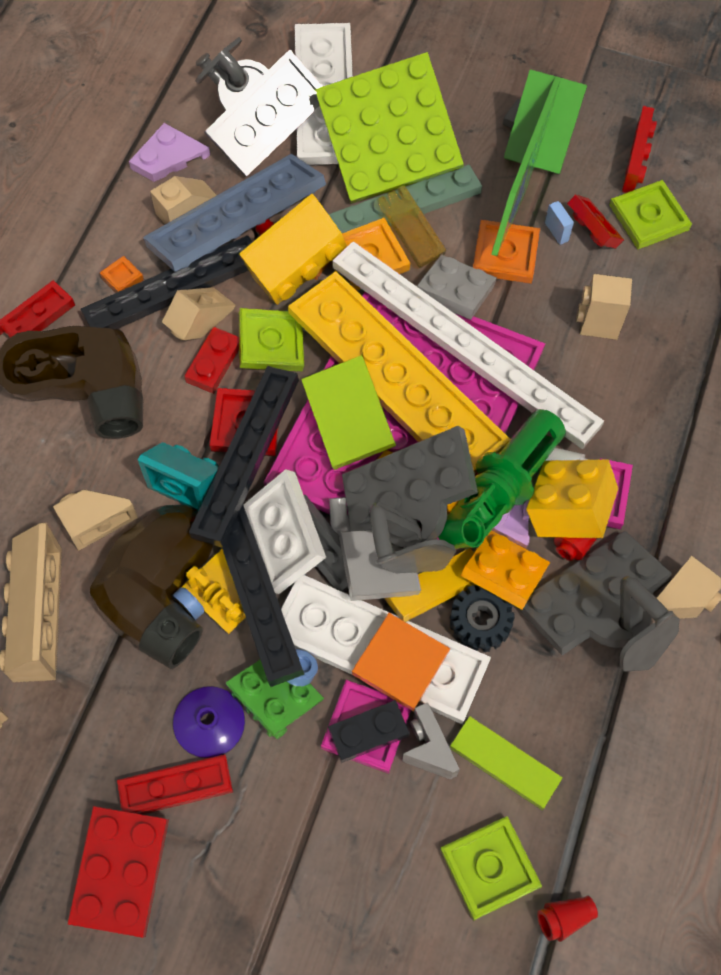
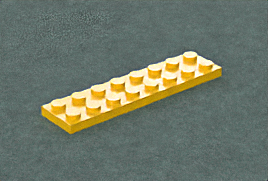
(402, 376)

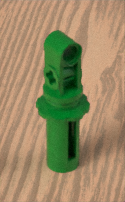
(503, 480)

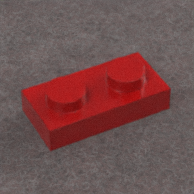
(588, 215)
(213, 360)

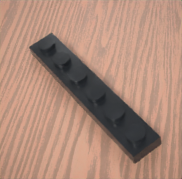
(160, 290)
(244, 457)
(260, 604)

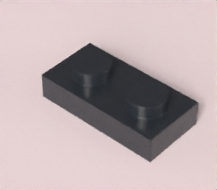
(368, 731)

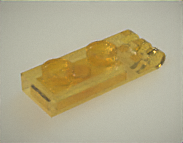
(412, 227)

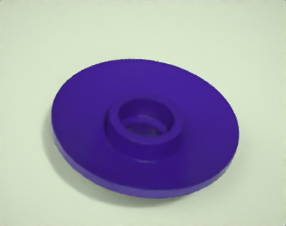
(210, 739)

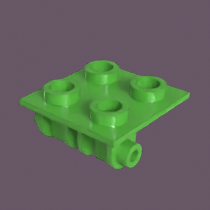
(275, 705)

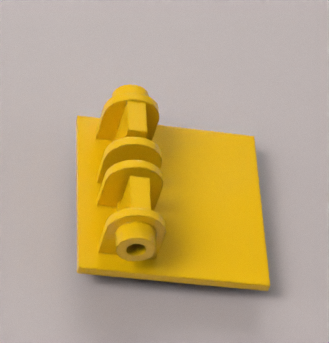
(216, 592)

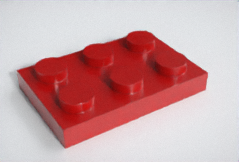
(118, 872)

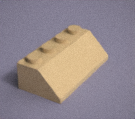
(32, 606)

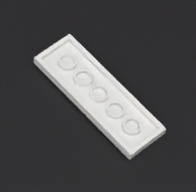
(328, 57)
(340, 630)

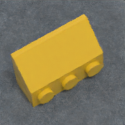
(293, 250)

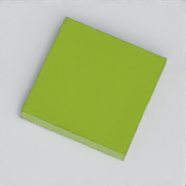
(650, 214)
(270, 340)
(490, 868)

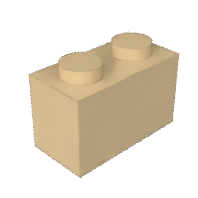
(604, 306)

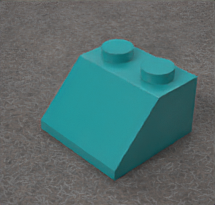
(178, 473)

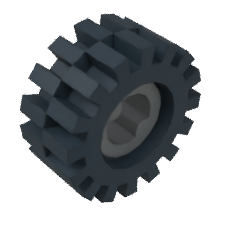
(475, 635)

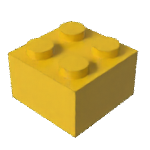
(573, 498)

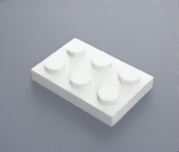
(284, 530)

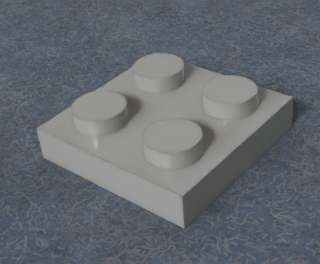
(457, 286)

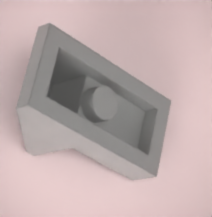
(435, 753)

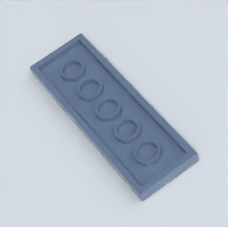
(234, 212)

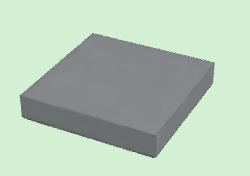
(366, 577)

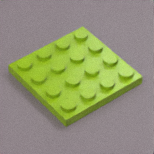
(389, 127)

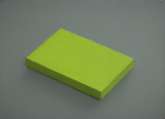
(348, 412)

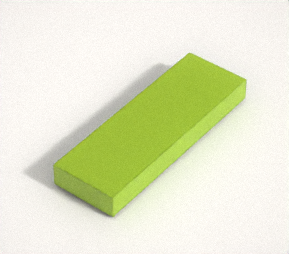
(506, 763)

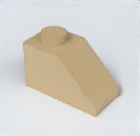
(179, 196)
(196, 312)
(93, 515)
(691, 590)

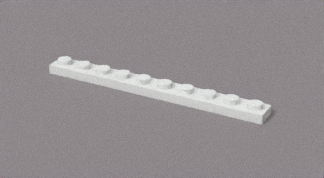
(466, 342)

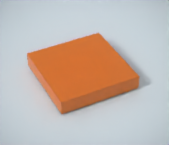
(516, 255)
(401, 661)

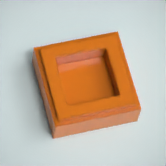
(121, 275)

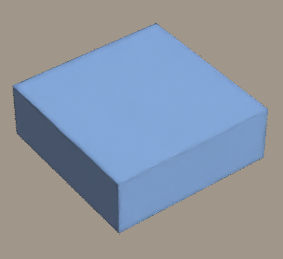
(559, 222)

